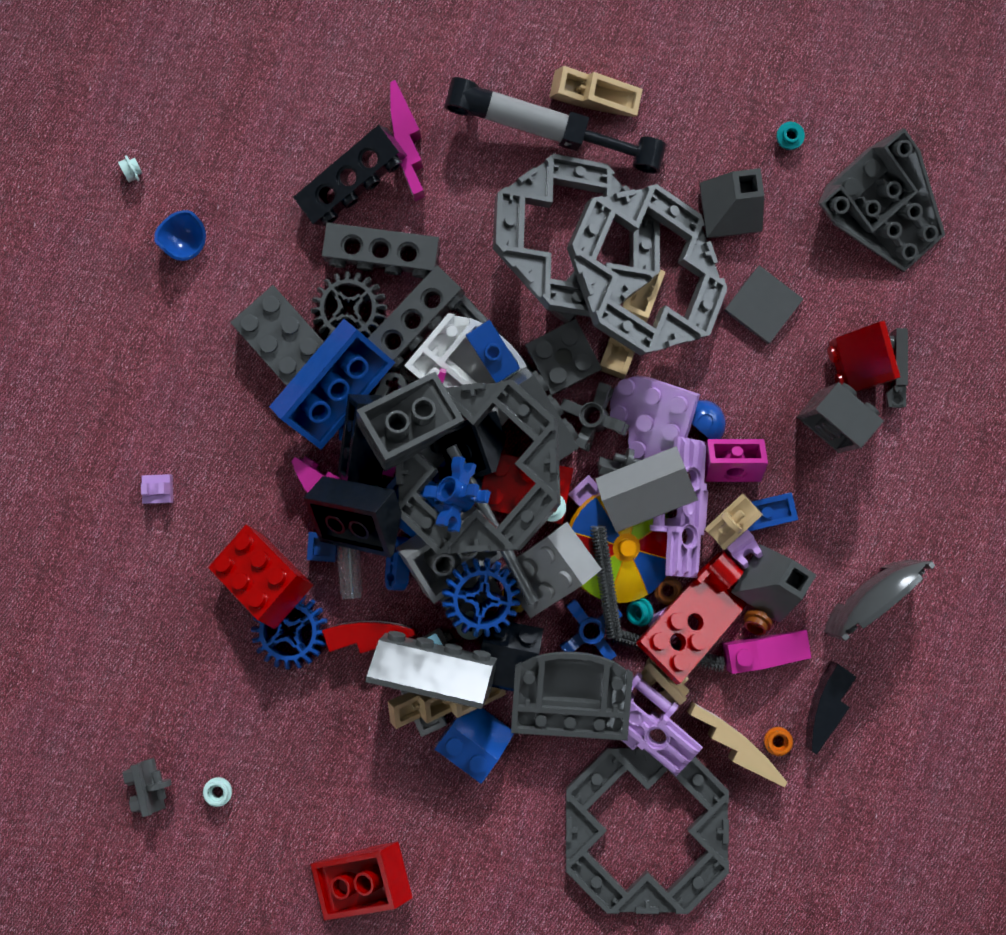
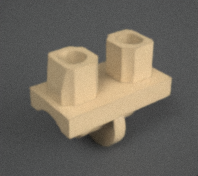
(733, 521)
(671, 691)

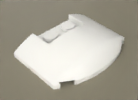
(451, 350)

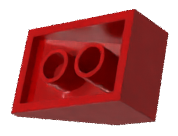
(864, 357)
(362, 881)

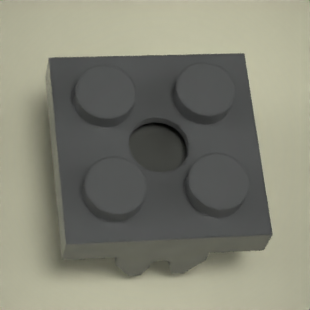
(563, 357)

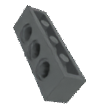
(340, 236)
(416, 303)

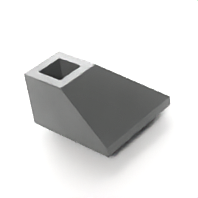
(733, 203)
(773, 583)

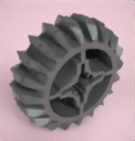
(359, 300)

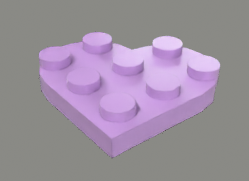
(653, 412)

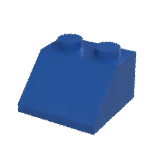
(475, 742)

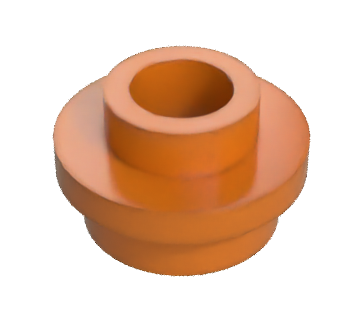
(784, 747)

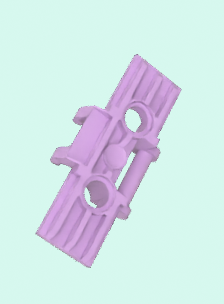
(682, 558)
(678, 746)

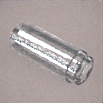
(349, 573)

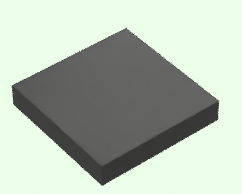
(763, 304)

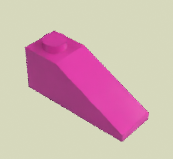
(766, 651)

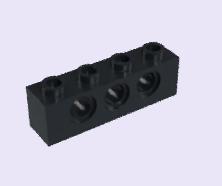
(314, 196)

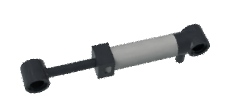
(569, 130)

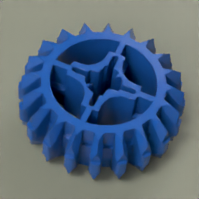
(493, 599)
(304, 652)

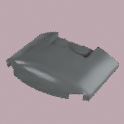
(875, 597)
(572, 696)

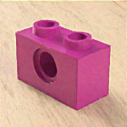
(735, 460)

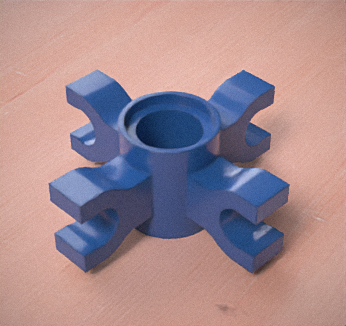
(456, 494)
(579, 639)

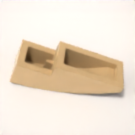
(595, 92)

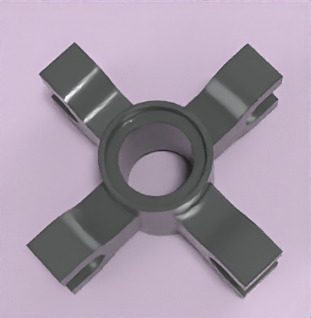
(600, 402)

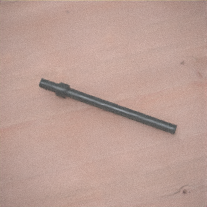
(509, 556)

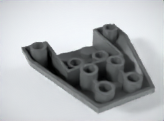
(886, 201)

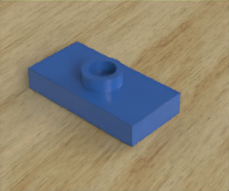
(492, 351)

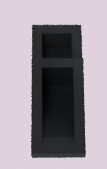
(826, 705)

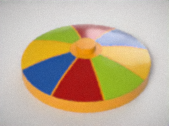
(635, 552)

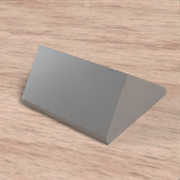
(646, 489)

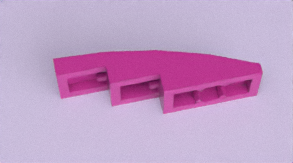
(406, 133)

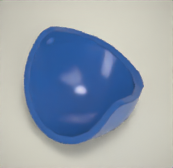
(181, 235)
(709, 419)

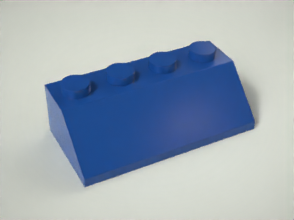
(319, 392)

